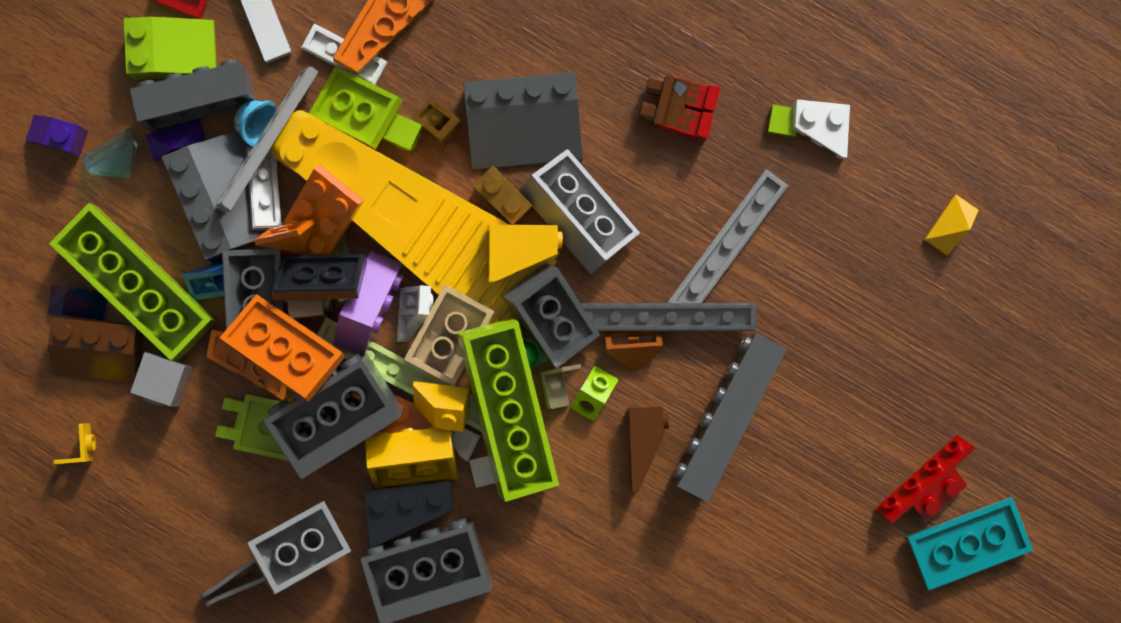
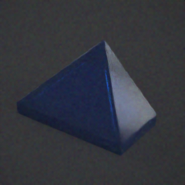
(77, 303)

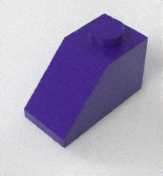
(57, 135)

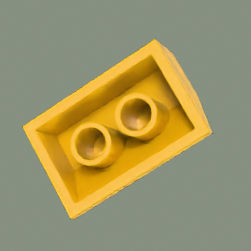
(411, 457)

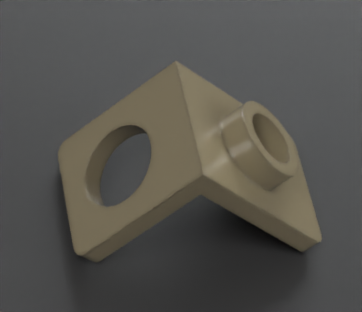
(555, 387)

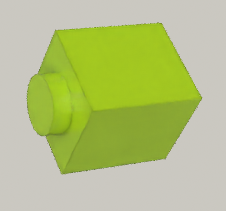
(403, 133)

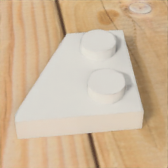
(824, 124)
(413, 310)

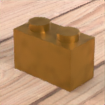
(503, 196)

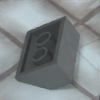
(247, 275)

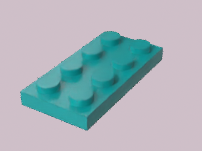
(969, 543)

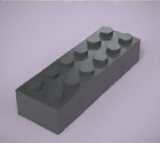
(729, 416)

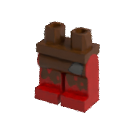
(682, 107)

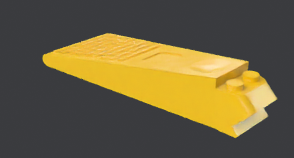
(407, 214)

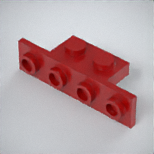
(930, 485)

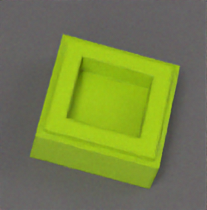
(781, 121)

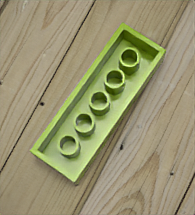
(133, 282)
(508, 409)

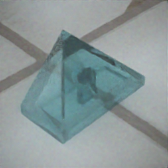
(113, 157)

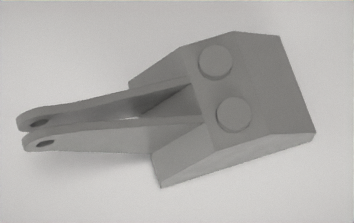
(290, 552)

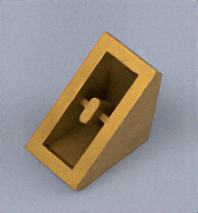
(438, 122)

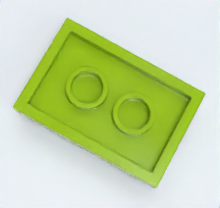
(356, 107)

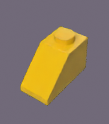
(442, 405)

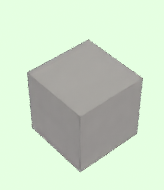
(161, 380)

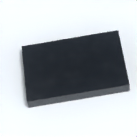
(319, 277)

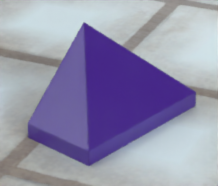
(175, 138)

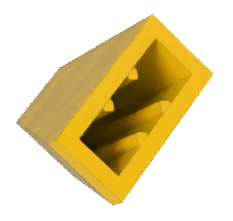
(518, 247)

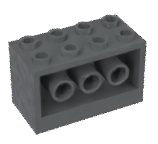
(333, 433)
(423, 590)

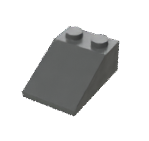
(551, 314)

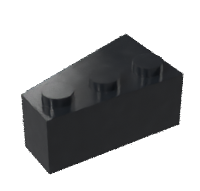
(402, 508)

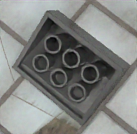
(522, 120)
(200, 179)

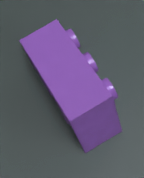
(363, 316)

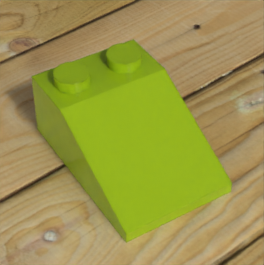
(167, 46)

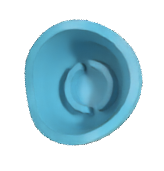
(252, 119)

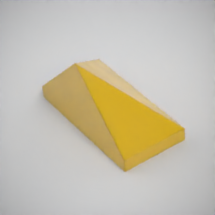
(952, 225)

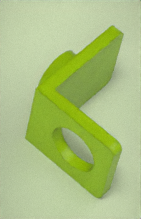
(596, 391)

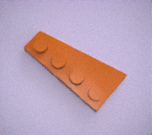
(375, 29)

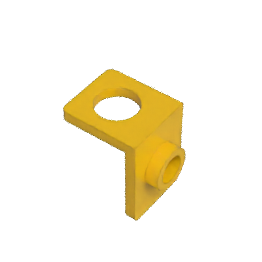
(87, 445)

